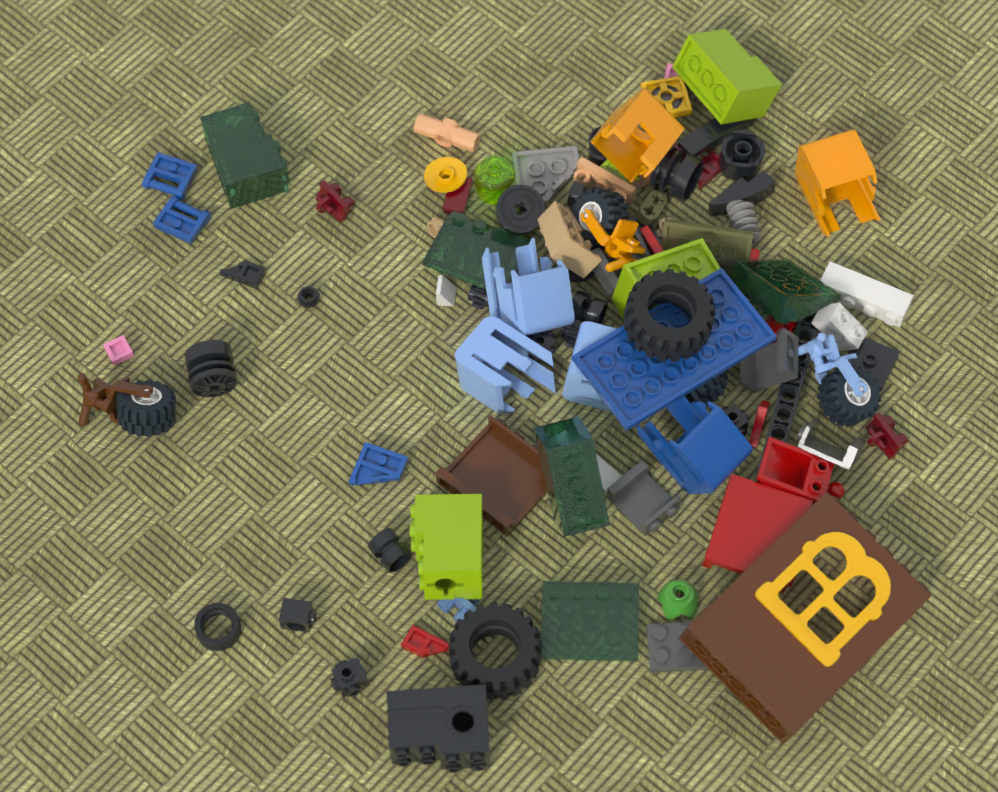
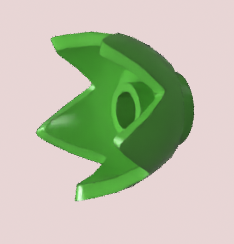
(675, 606)

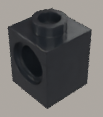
(297, 615)

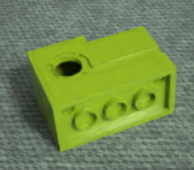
(726, 76)
(690, 258)
(448, 545)

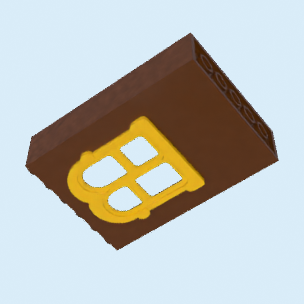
(769, 651)

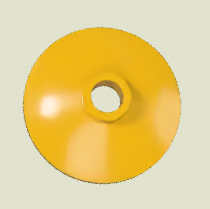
(445, 174)

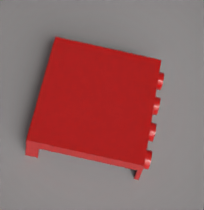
(750, 522)

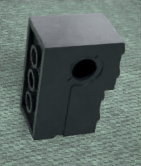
(439, 726)

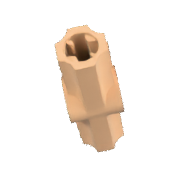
(446, 132)

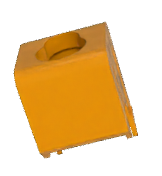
(630, 147)
(833, 172)

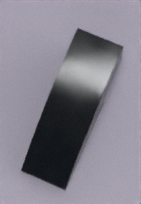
(754, 191)

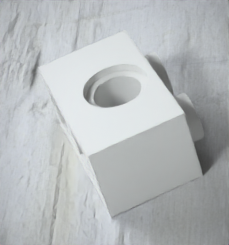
(838, 321)

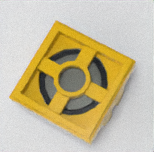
(671, 94)

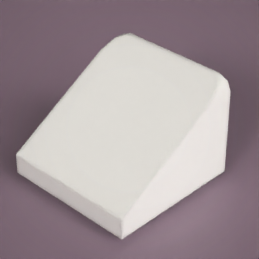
(445, 292)

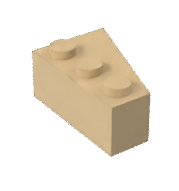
(565, 241)

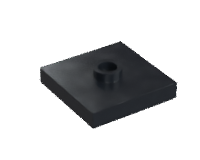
(876, 359)

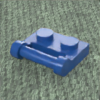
(173, 170)
(181, 225)

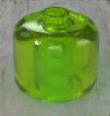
(493, 177)

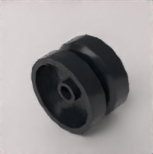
(518, 196)

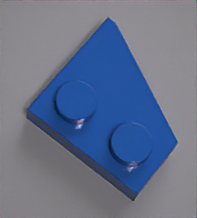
(377, 466)

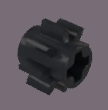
(478, 296)
(570, 333)

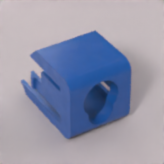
(704, 452)

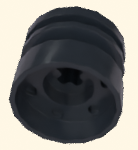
(677, 174)
(211, 368)

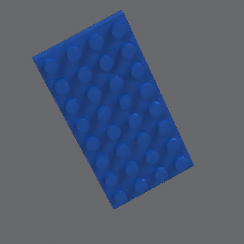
(642, 386)

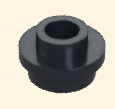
(305, 292)

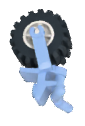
(846, 393)

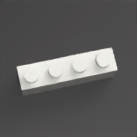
(868, 294)

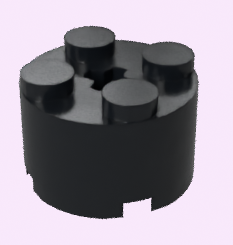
(741, 155)

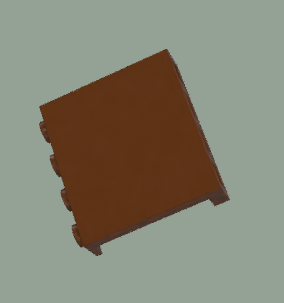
(500, 469)

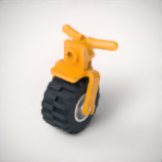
(606, 224)

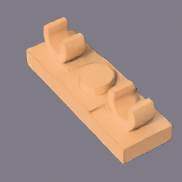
(604, 179)

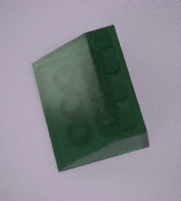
(462, 244)
(782, 288)
(590, 621)

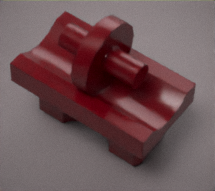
(330, 201)
(884, 437)

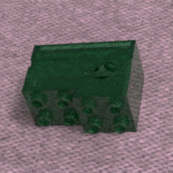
(244, 155)
(572, 476)

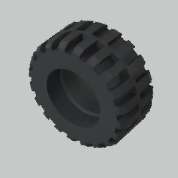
(675, 290)
(495, 621)

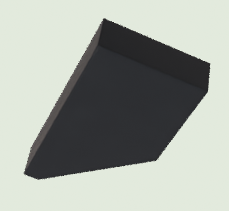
(245, 273)

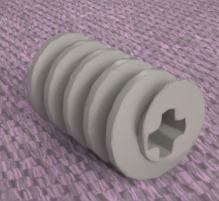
(743, 217)

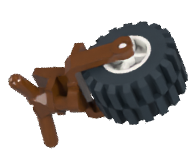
(138, 407)

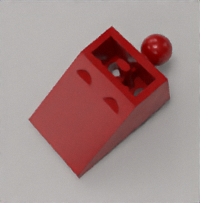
(797, 471)

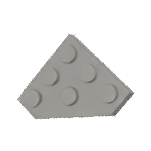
(545, 169)

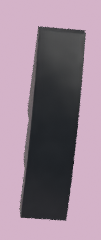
(710, 136)

